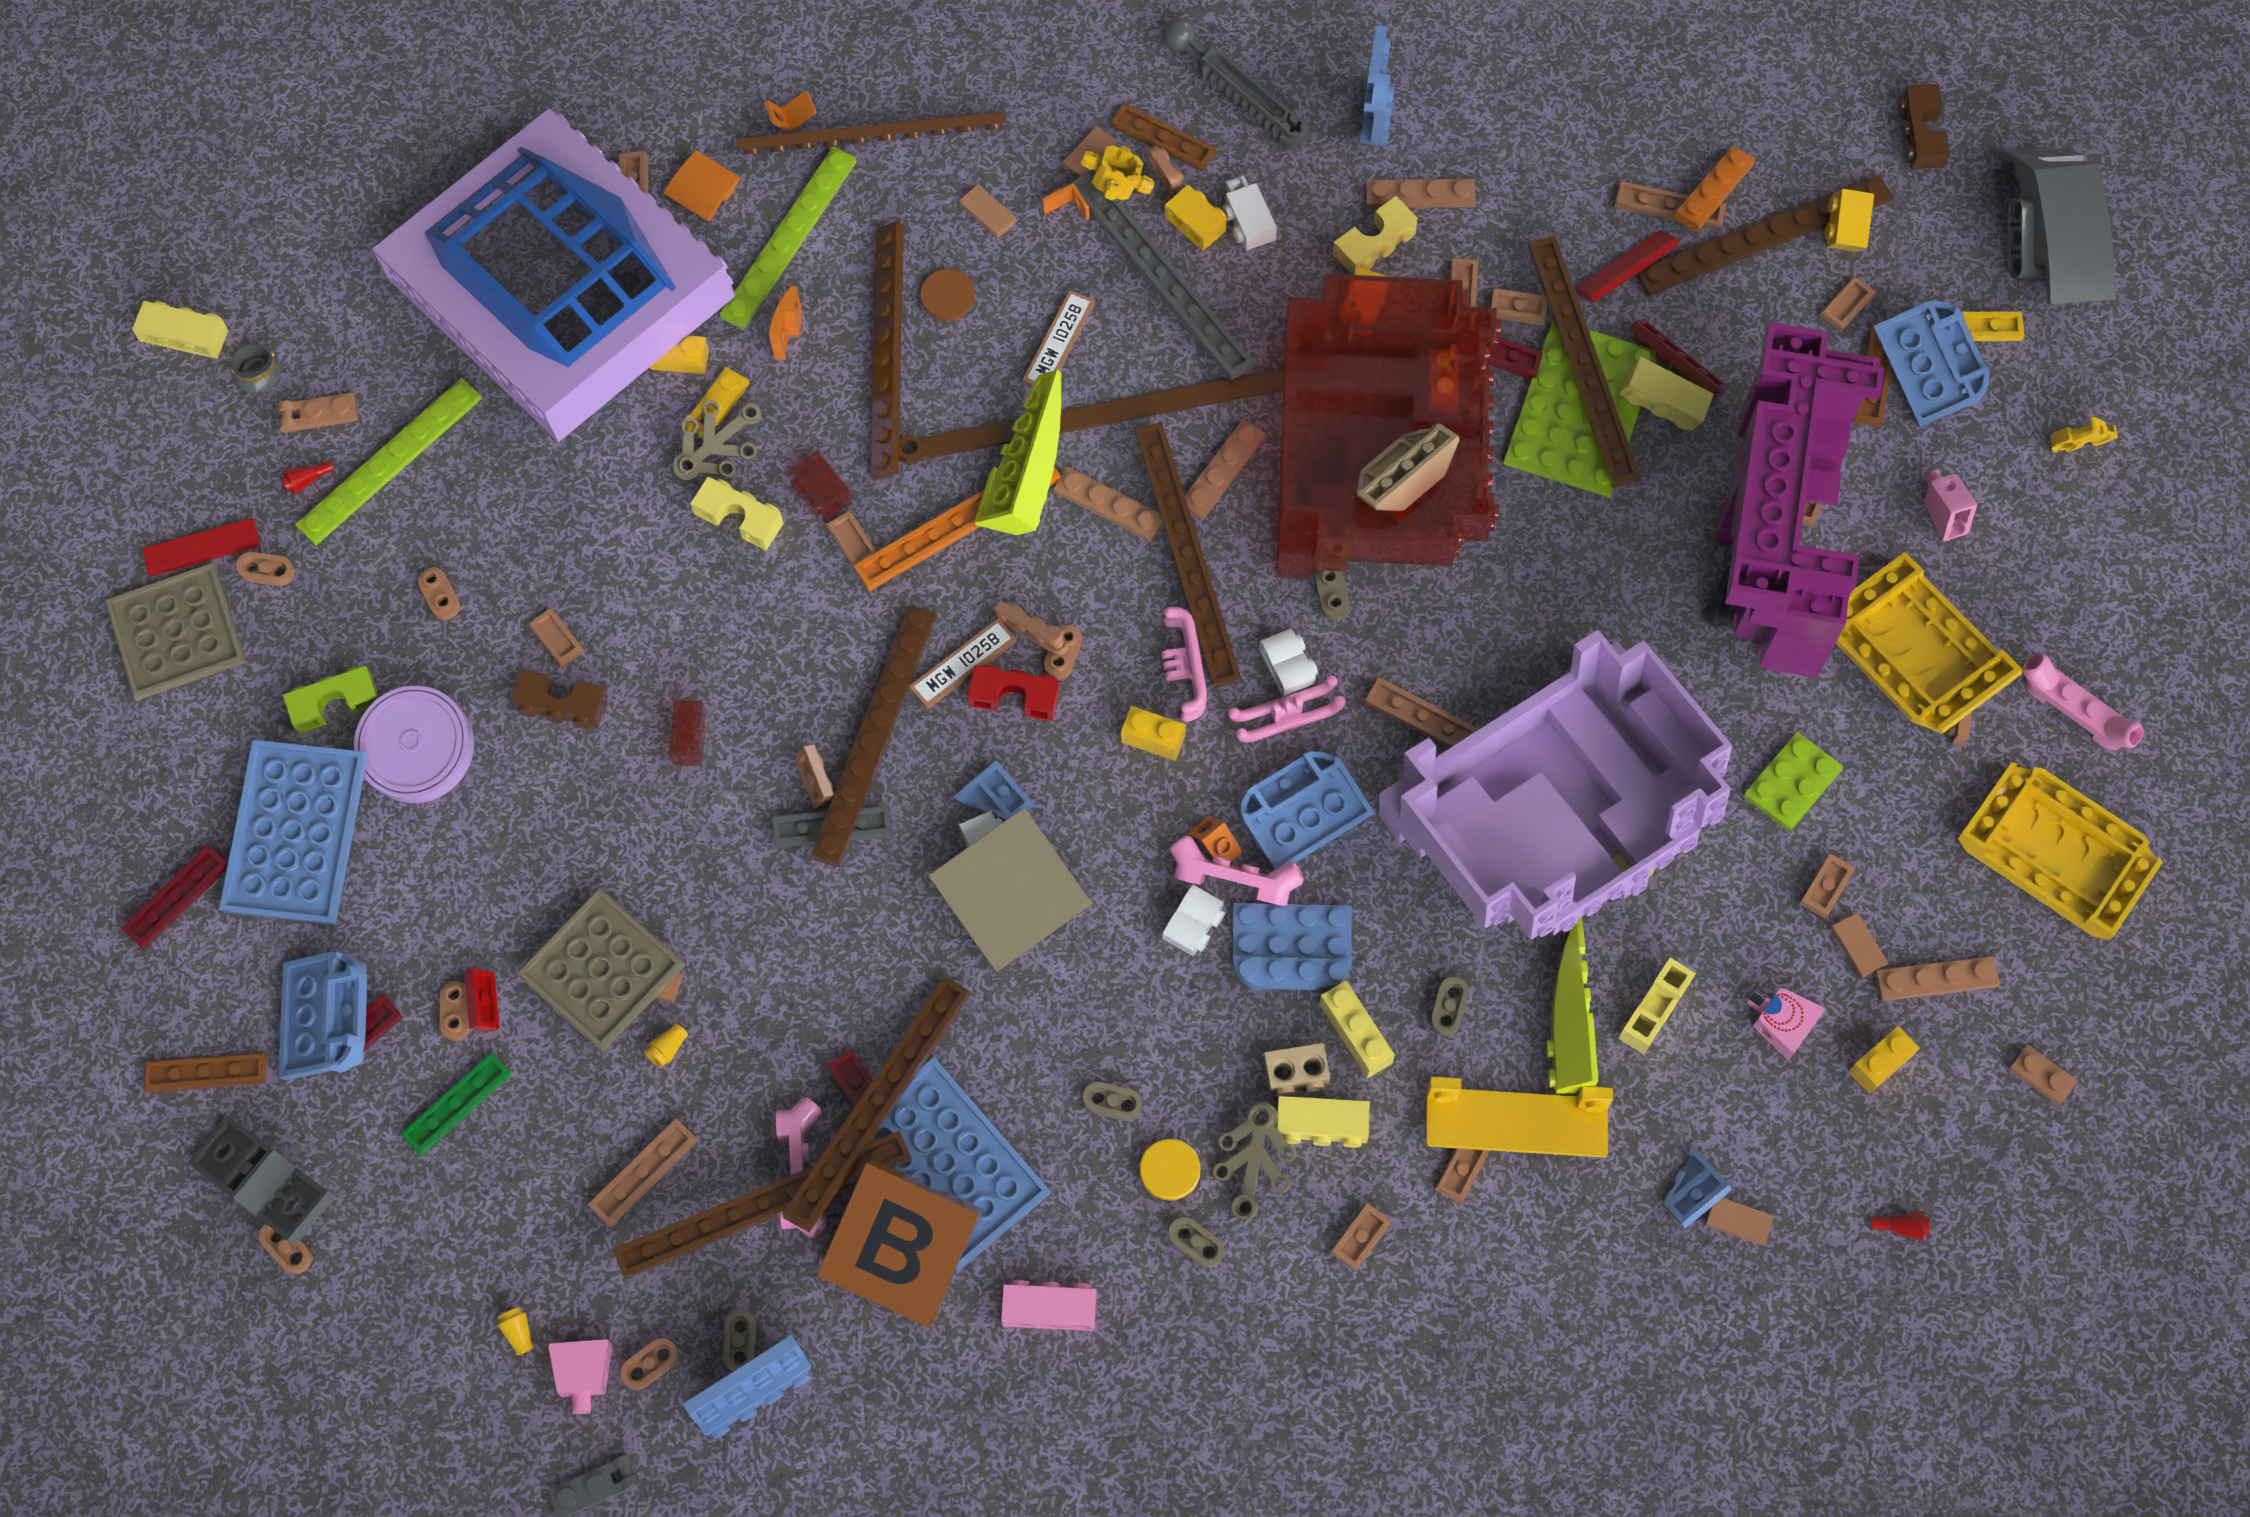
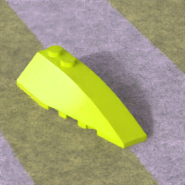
(1021, 482)
(1572, 1025)

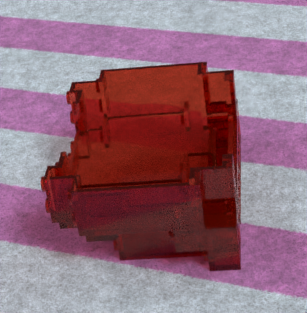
(1357, 377)

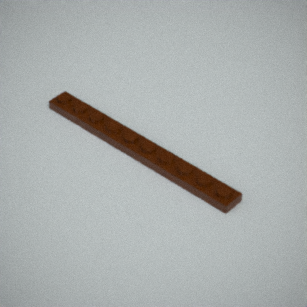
(859, 134)
(1749, 240)
(887, 351)
(1584, 362)
(1188, 555)
(873, 736)
(875, 1105)
(740, 1213)

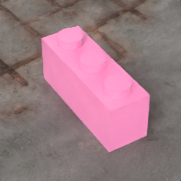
(1049, 1306)

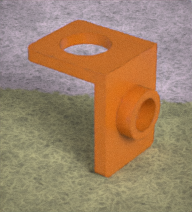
(793, 113)
(1063, 196)
(1216, 839)

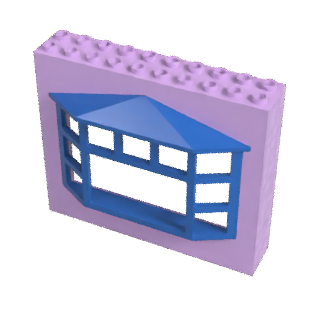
(505, 337)

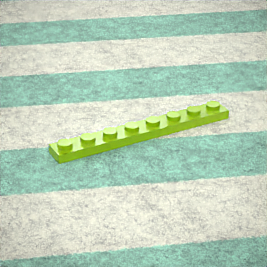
(788, 238)
(388, 461)

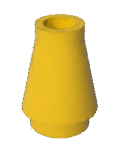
(664, 1047)
(516, 1330)

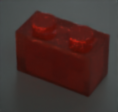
(820, 485)
(688, 733)

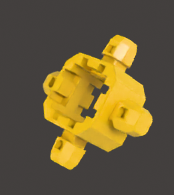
(1110, 171)

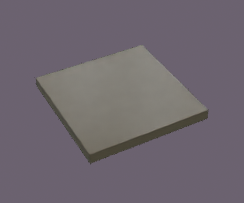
(175, 631)
(1010, 889)
(601, 969)

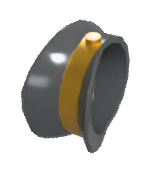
(255, 368)

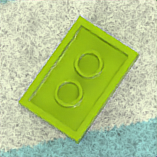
(1793, 781)

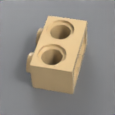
(1294, 1061)

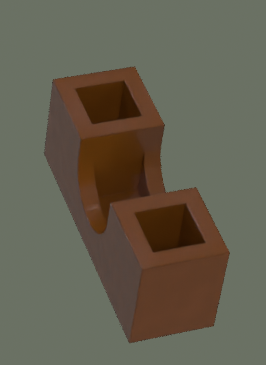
(1924, 146)
(581, 707)

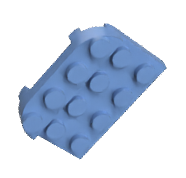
(1378, 93)
(1934, 360)
(1302, 808)
(1291, 945)
(322, 1015)
(749, 1387)

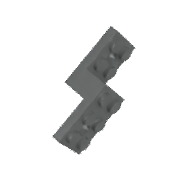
(261, 1180)

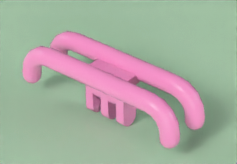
(1186, 662)
(1287, 712)

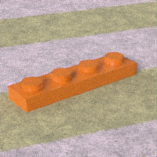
(1714, 188)

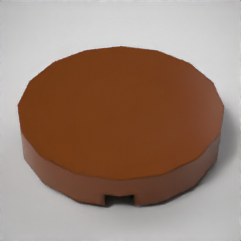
(948, 294)

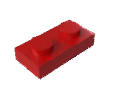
(481, 1000)

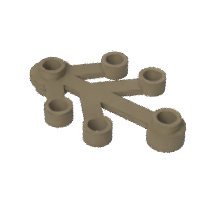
(713, 443)
(1254, 1156)

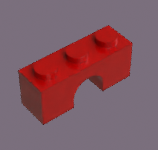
(991, 684)

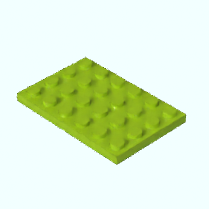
(1553, 427)

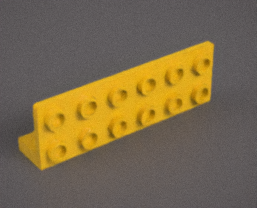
(1517, 1120)

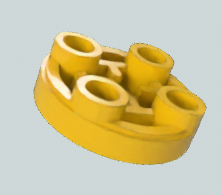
(1170, 1169)

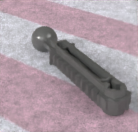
(1215, 65)

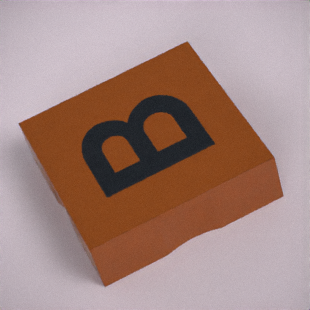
(899, 1242)

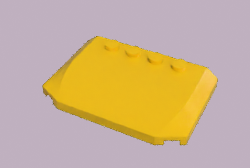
(1921, 647)
(2061, 849)

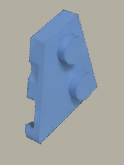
(994, 792)
(1695, 1189)

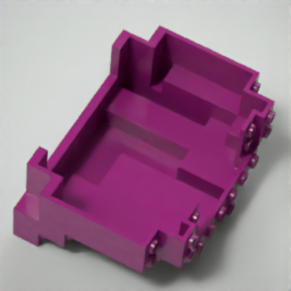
(1790, 454)

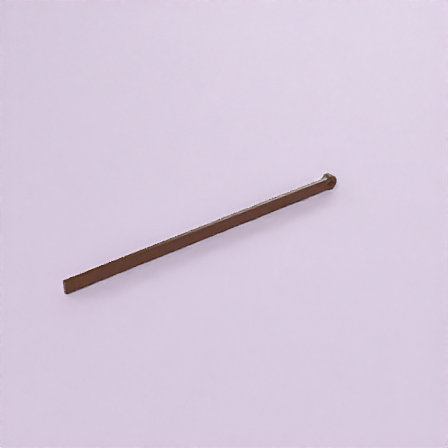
(1098, 414)

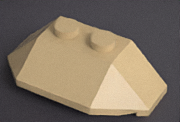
(1407, 468)

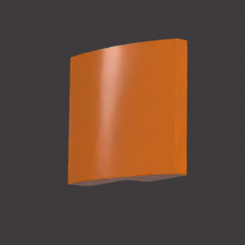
(702, 185)
(785, 322)

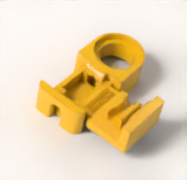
(2072, 439)

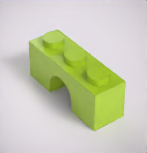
(308, 703)

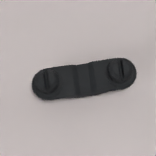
(1716, 611)

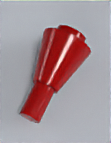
(299, 478)
(1910, 1225)

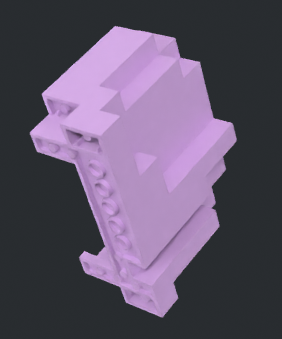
(1563, 785)

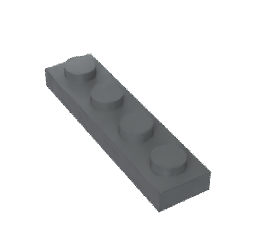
(804, 828)

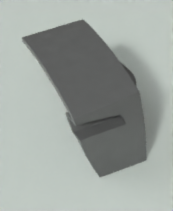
(2060, 224)

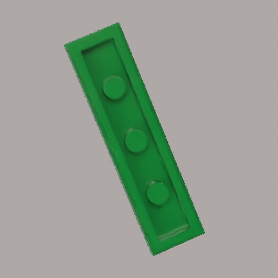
(456, 1104)

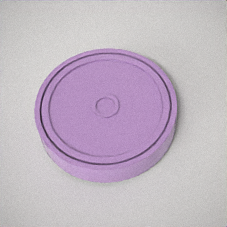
(415, 744)

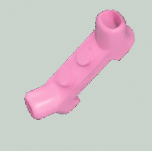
(2106, 725)
(1272, 887)
(791, 1128)

